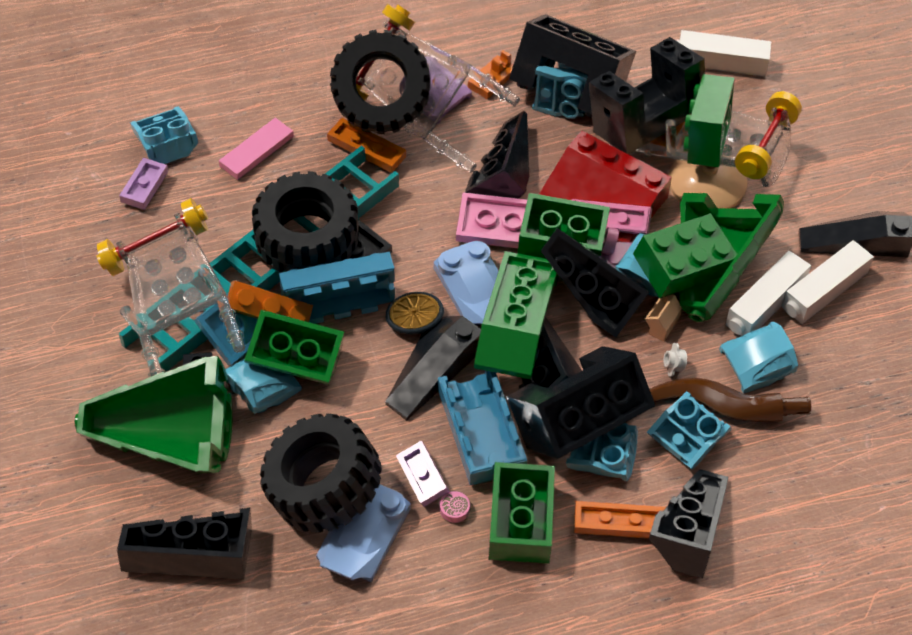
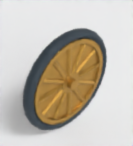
(414, 313)

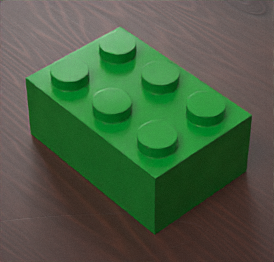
(709, 120)
(577, 219)
(684, 255)
(522, 513)

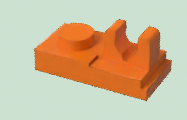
(499, 69)

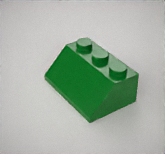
(295, 347)

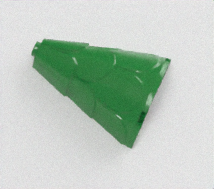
(746, 233)
(167, 417)

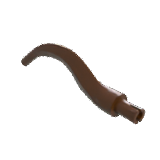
(732, 402)

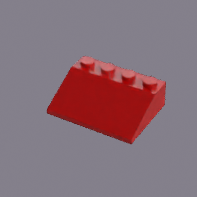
(605, 174)

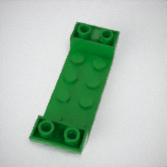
(515, 315)

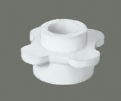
(675, 360)

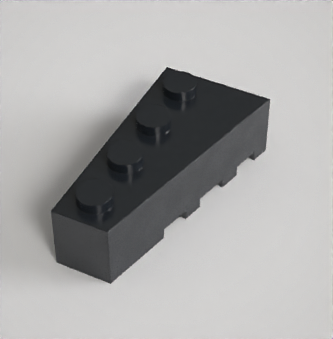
(189, 546)

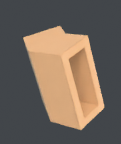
(663, 317)

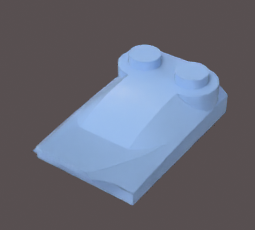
(468, 278)
(362, 544)

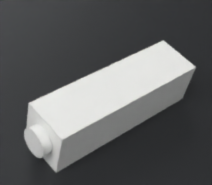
(729, 52)
(827, 282)
(766, 294)

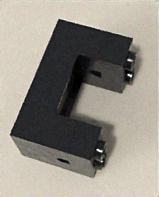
(553, 41)
(637, 115)
(584, 405)

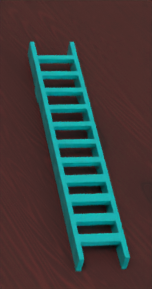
(233, 254)

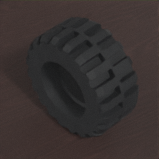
(371, 48)
(298, 197)
(336, 496)

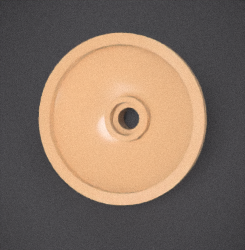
(722, 183)

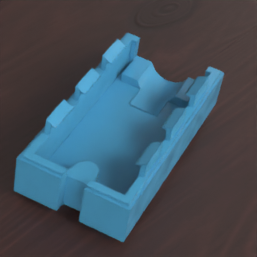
(342, 286)
(481, 425)

